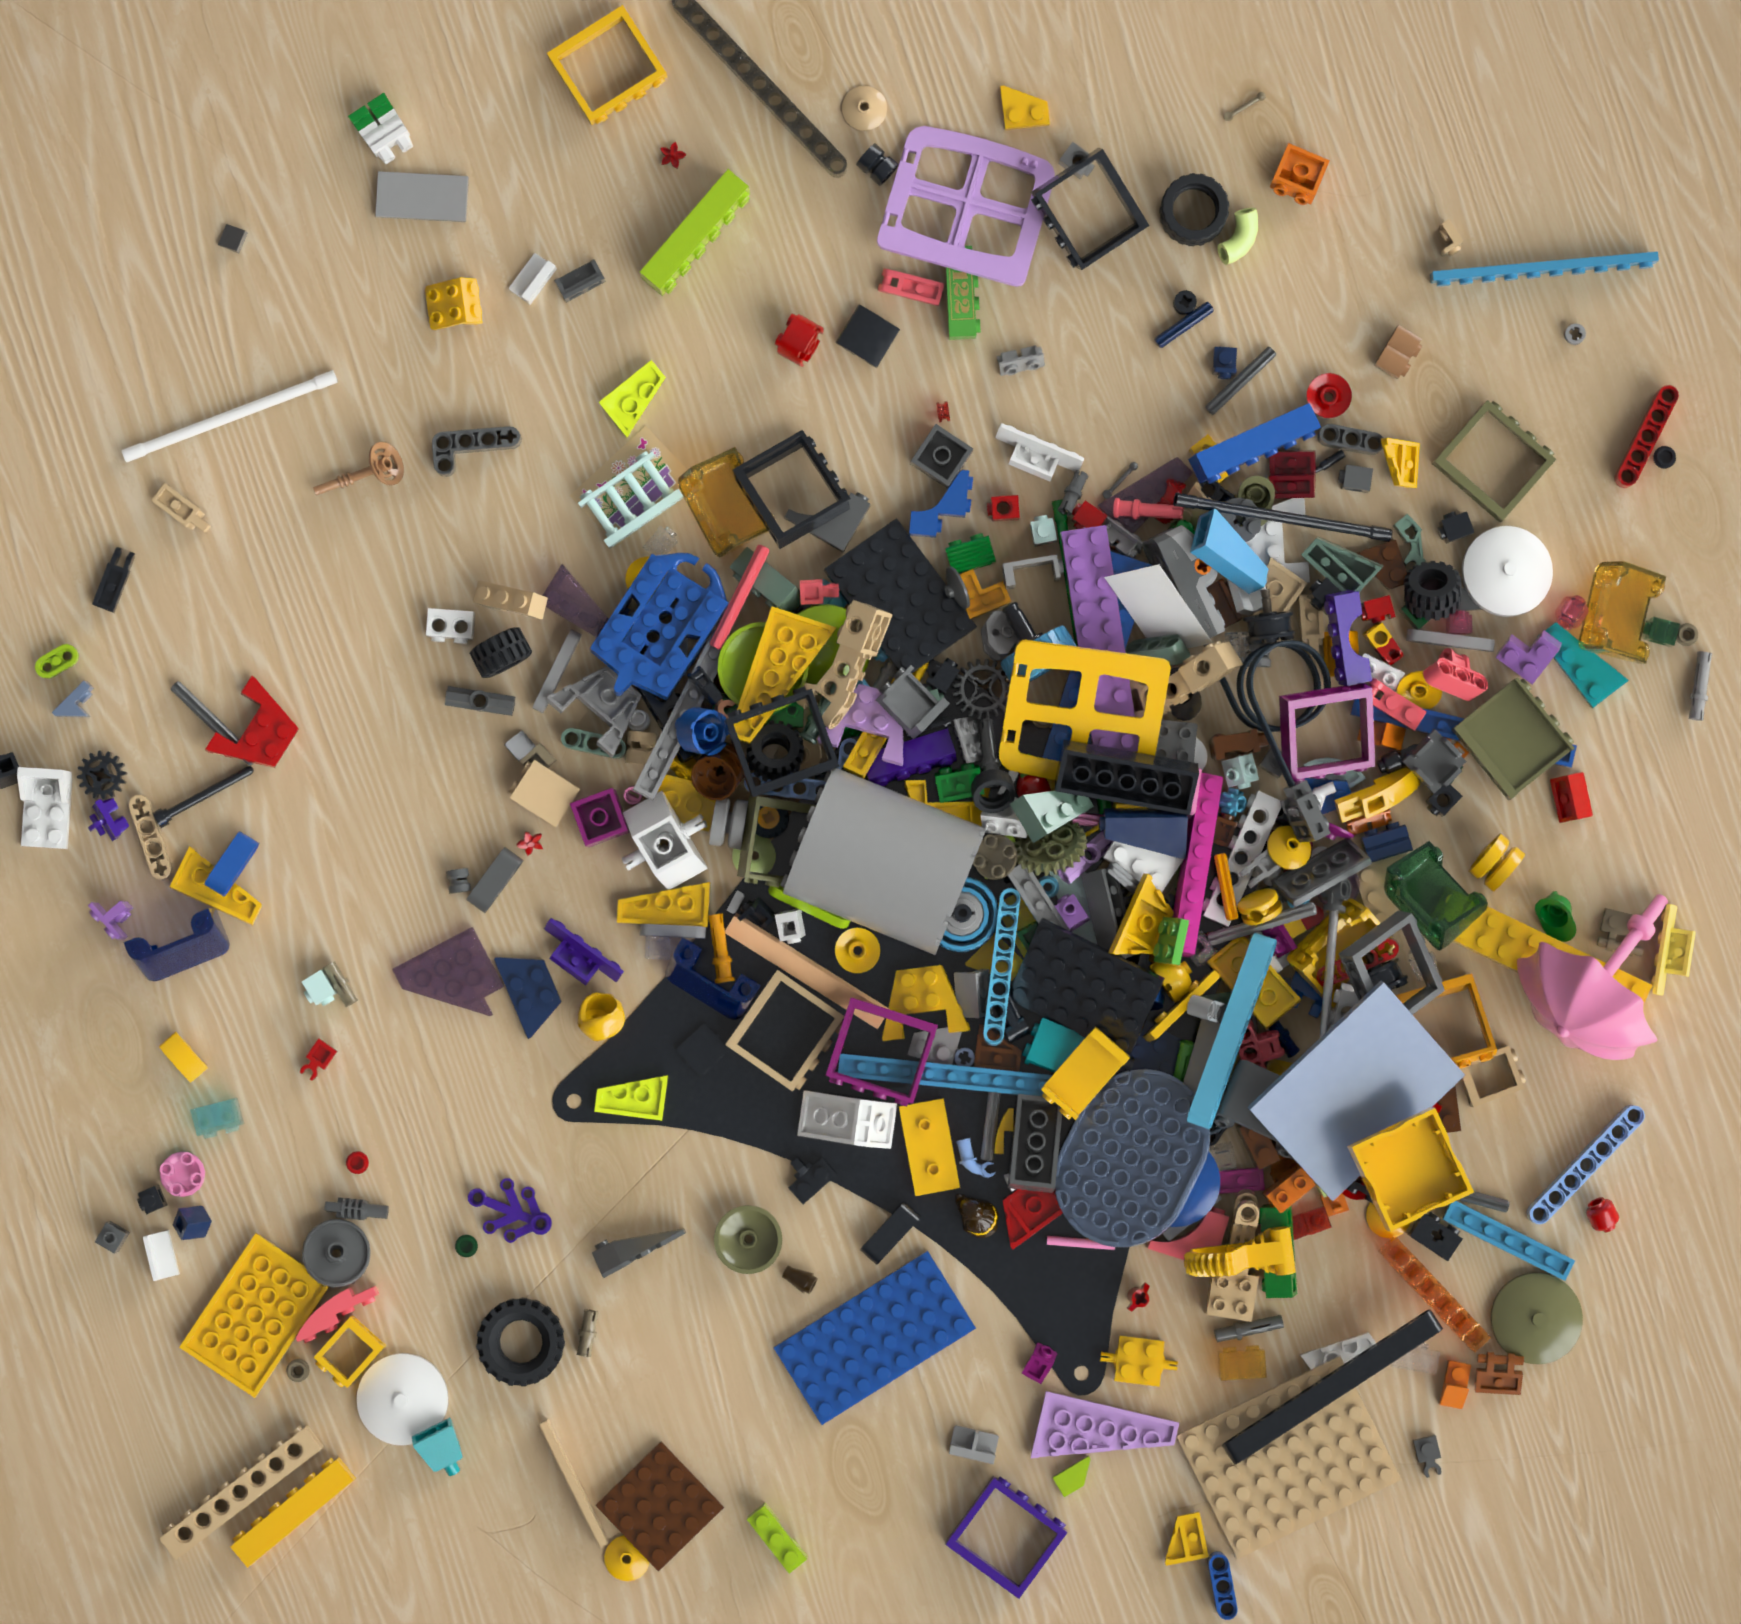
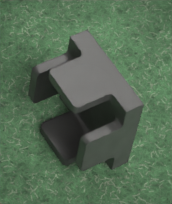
(1435, 761)

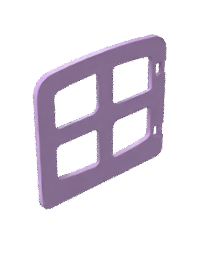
(967, 204)

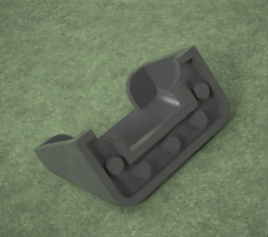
(1244, 1086)

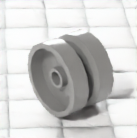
(728, 822)

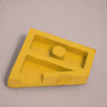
(1023, 110)
(1402, 461)

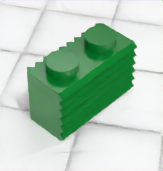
(970, 554)

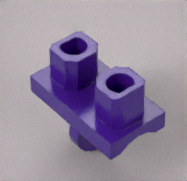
(103, 810)

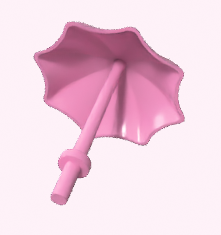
(1582, 999)

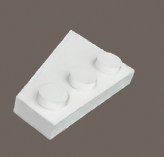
(1141, 861)
(1346, 1349)

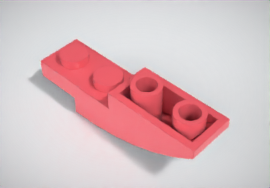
(327, 1315)

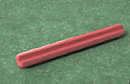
(739, 597)

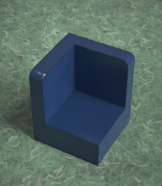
(192, 1222)

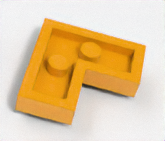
(985, 599)

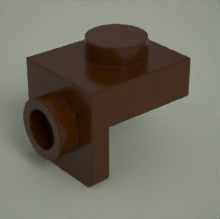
(1224, 829)

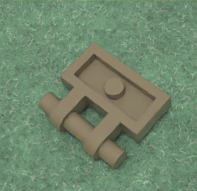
(1616, 923)

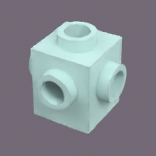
(1240, 771)

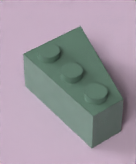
(1340, 565)
(768, 584)
(1048, 811)

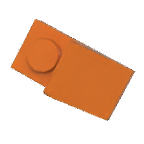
(1387, 735)
(1455, 1384)

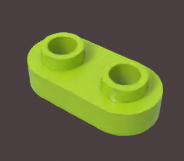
(57, 661)

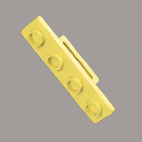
(1674, 950)

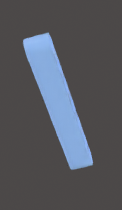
(1596, 1161)

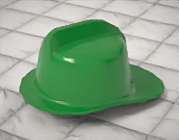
(1556, 917)

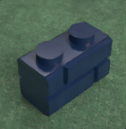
(1387, 842)

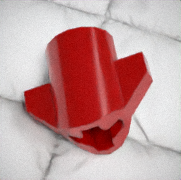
(1138, 1297)

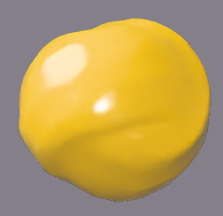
(600, 1016)

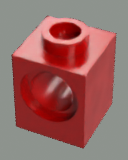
(1013, 503)

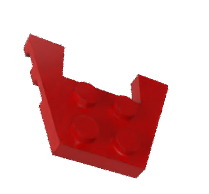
(265, 736)

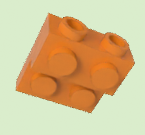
(1299, 174)

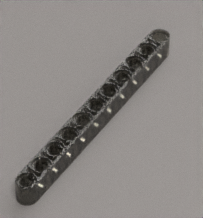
(764, 94)

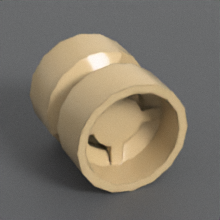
(640, 746)

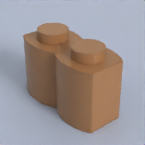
(1398, 352)

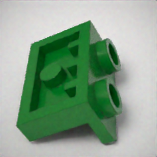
(956, 783)

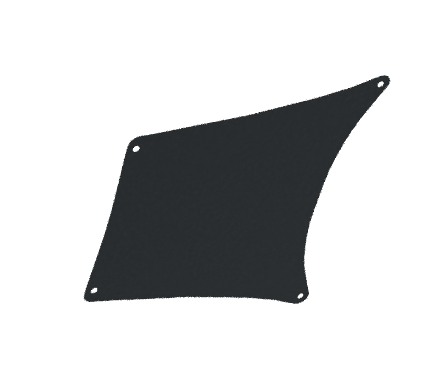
(1054, 1291)

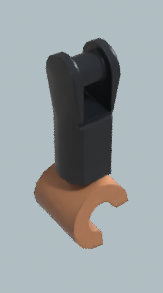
(710, 691)

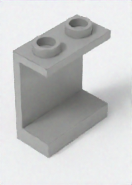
(1008, 574)

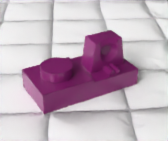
(1284, 941)

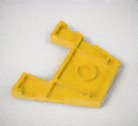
(966, 810)
(923, 991)

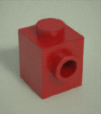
(1087, 516)

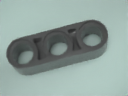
(1340, 443)
(494, 880)

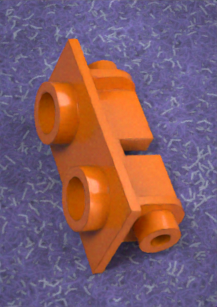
(1359, 823)

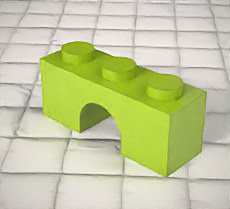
(776, 1538)

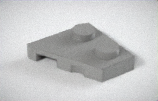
(942, 1048)

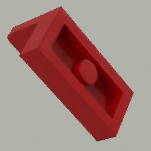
(1571, 797)

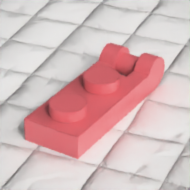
(912, 287)
(1397, 706)

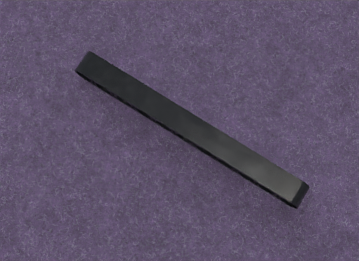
(1332, 1386)

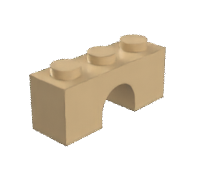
(510, 599)

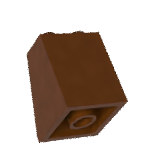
(1260, 1148)

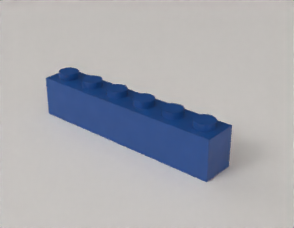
(1254, 443)

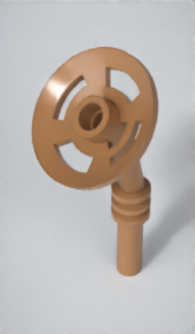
(376, 468)

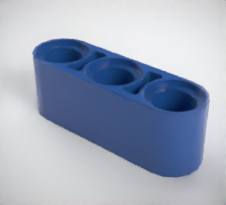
(231, 863)
(1226, 1596)

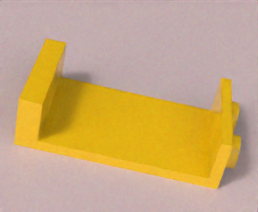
(1084, 1073)

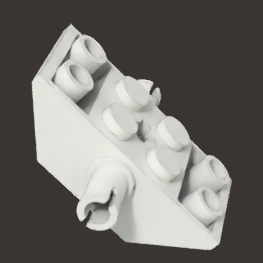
(655, 821)

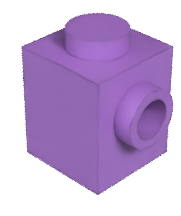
(1071, 912)

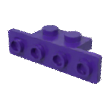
(578, 957)

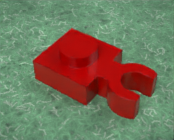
(319, 1056)

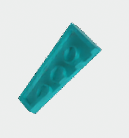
(1585, 669)

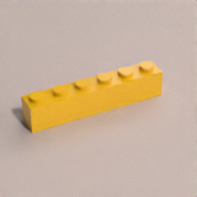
(293, 1512)

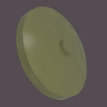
(1536, 1318)

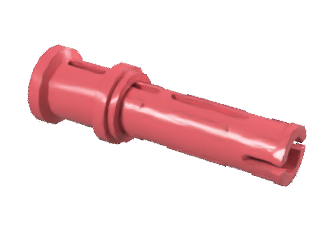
(1137, 509)

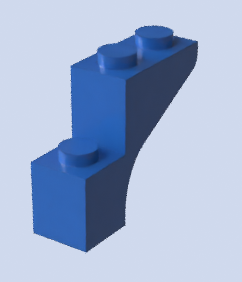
(952, 504)

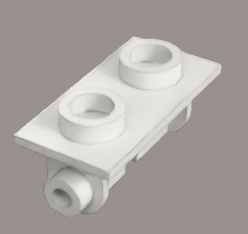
(1384, 673)

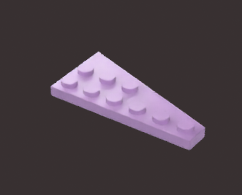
(1084, 1426)

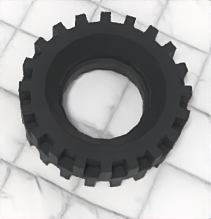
(501, 1366)

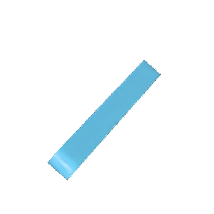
(1232, 1031)

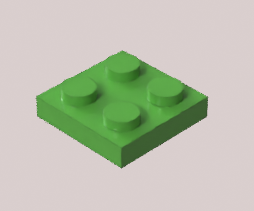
(1171, 940)

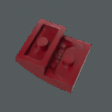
(1293, 473)

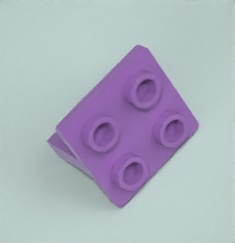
(116, 914)

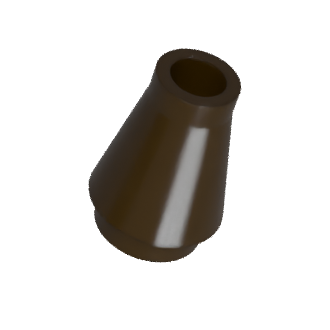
(802, 1280)

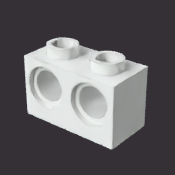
(451, 619)

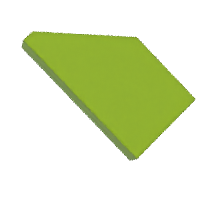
(1072, 1477)

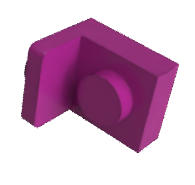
(1039, 1363)

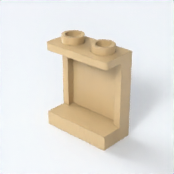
(543, 792)

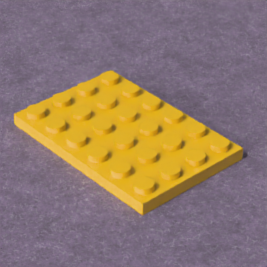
(254, 1315)

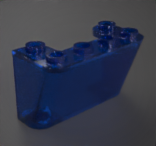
(730, 1004)

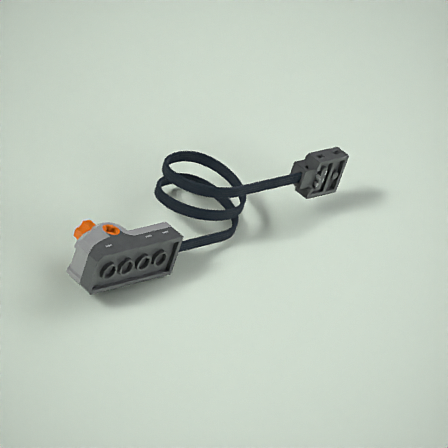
(1191, 578)

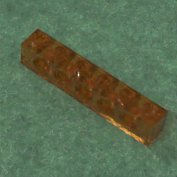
(1434, 1294)

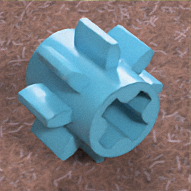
(1232, 802)

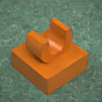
(1334, 1207)

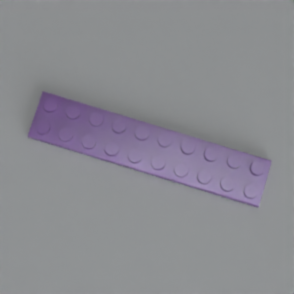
(1098, 623)

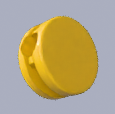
(1260, 906)

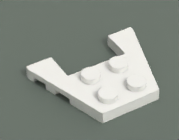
(1270, 539)

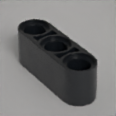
(890, 1233)

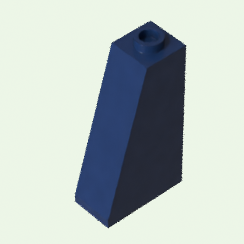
(1147, 829)

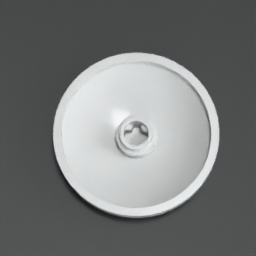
(1507, 571)
(401, 1398)

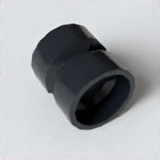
(878, 165)

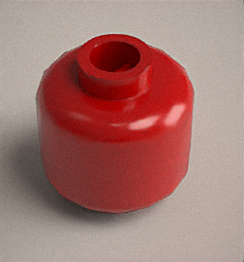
(1602, 1214)

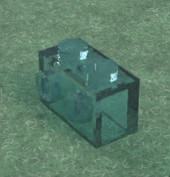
(217, 1117)

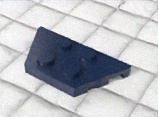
(530, 990)

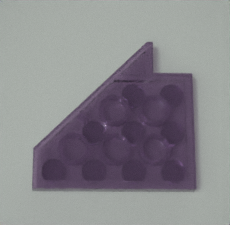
(453, 973)

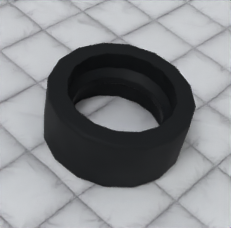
(988, 778)

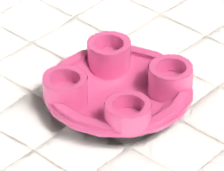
(182, 1174)

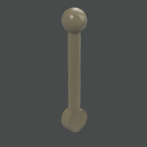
(1228, 116)

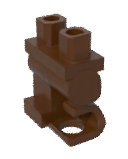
(1239, 743)

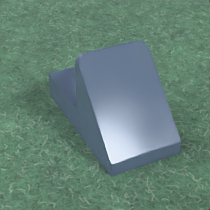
(70, 706)

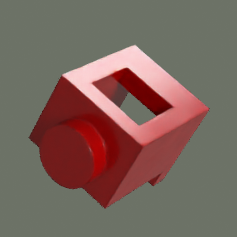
(1377, 609)

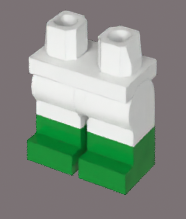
(387, 133)

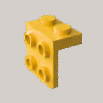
(453, 303)

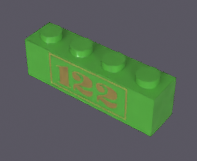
(962, 304)

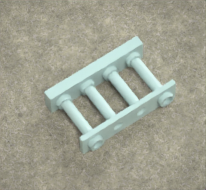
(650, 509)

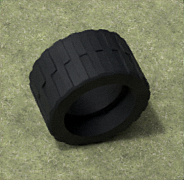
(1194, 182)

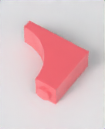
(1206, 1234)

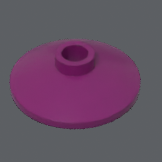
(1338, 832)

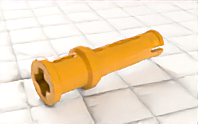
(721, 959)

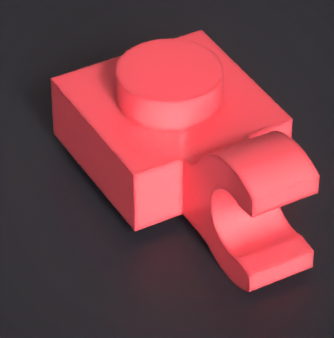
(813, 591)

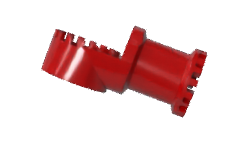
(1168, 498)

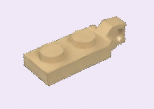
(180, 508)
(1310, 623)

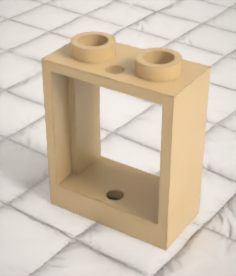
(1518, 1077)

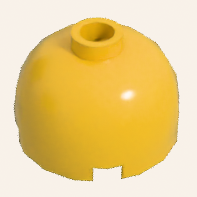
(1176, 978)

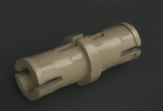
(331, 970)
(587, 1333)

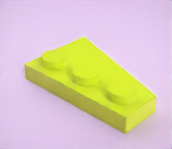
(632, 397)
(634, 1099)

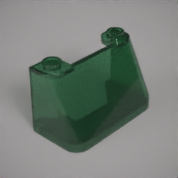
(1432, 895)

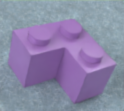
(1527, 660)

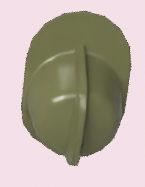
(1259, 491)

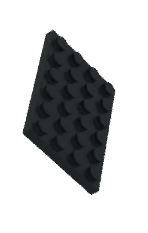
(899, 579)
(1085, 986)

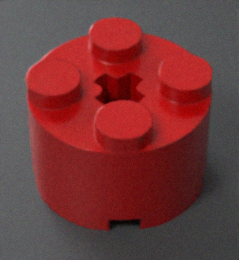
(799, 339)

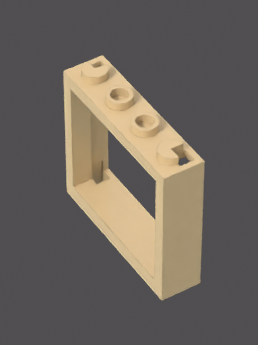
(811, 1061)

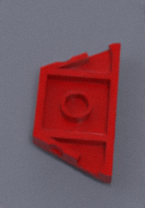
(1028, 1213)

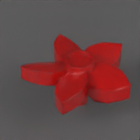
(672, 155)
(530, 842)

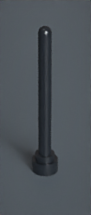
(164, 816)

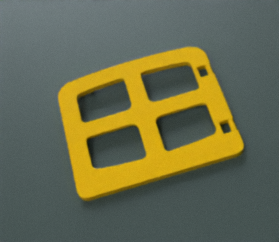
(1083, 716)

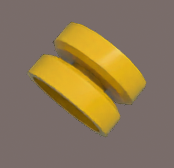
(1494, 860)

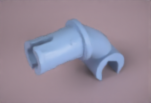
(969, 1161)

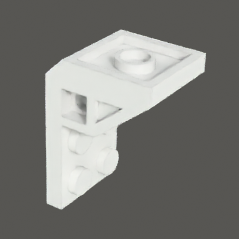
(46, 806)
(847, 1120)

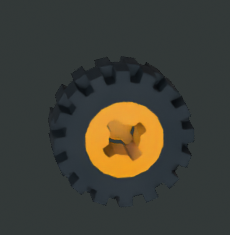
(772, 823)

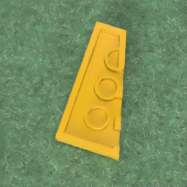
(670, 907)

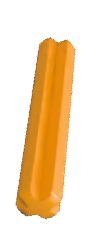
(1226, 886)

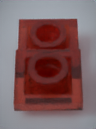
(1310, 1222)

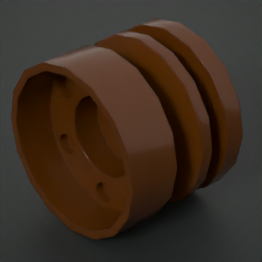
(712, 779)

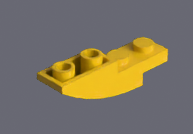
(1377, 798)

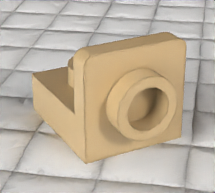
(1450, 234)

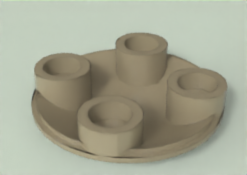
(995, 857)

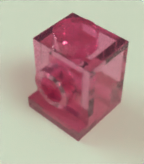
(1459, 623)

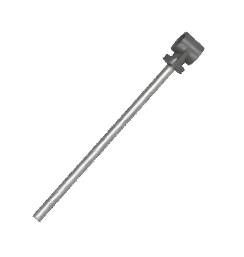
(1334, 898)

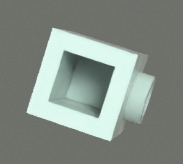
(1043, 531)
(319, 988)

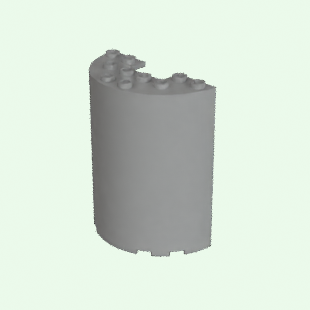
(882, 860)

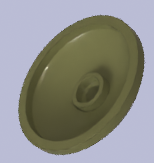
(744, 1256)

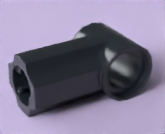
(1015, 1023)

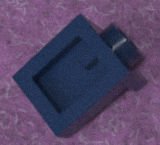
(1224, 362)

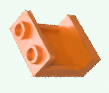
(1289, 1189)

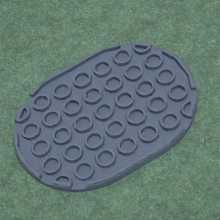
(1131, 1159)

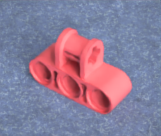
(1453, 675)
(1262, 1044)

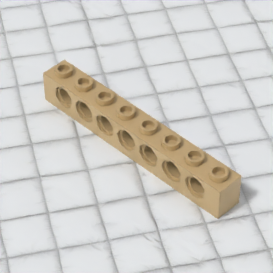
(178, 1545)

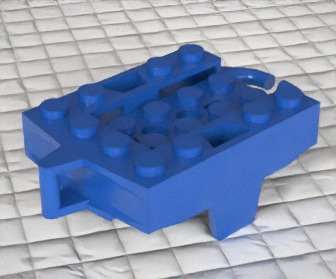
(693, 618)

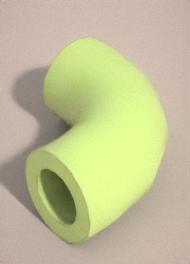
(1243, 237)

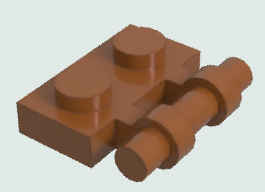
(1499, 1380)

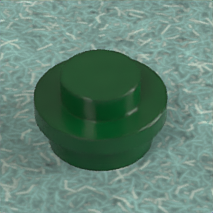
(466, 1246)

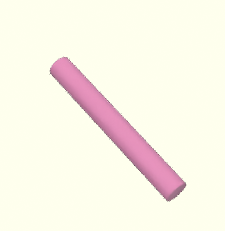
(1076, 1242)

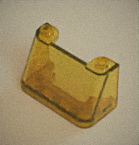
(720, 504)
(1619, 610)

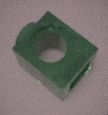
(1661, 631)

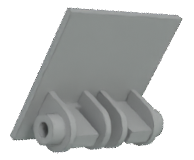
(967, 732)

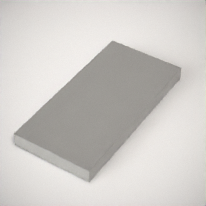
(422, 196)

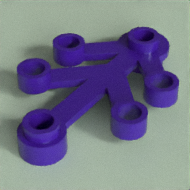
(513, 1212)

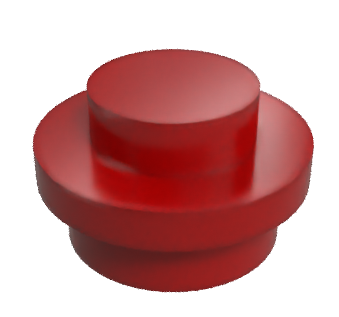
(357, 1162)

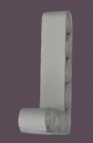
(1211, 1014)

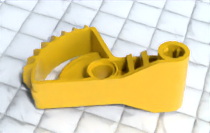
(1268, 1251)

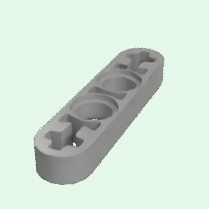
(1450, 640)
(557, 670)

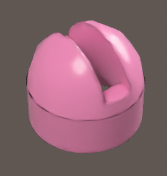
(630, 798)

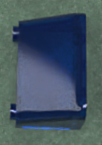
(204, 945)

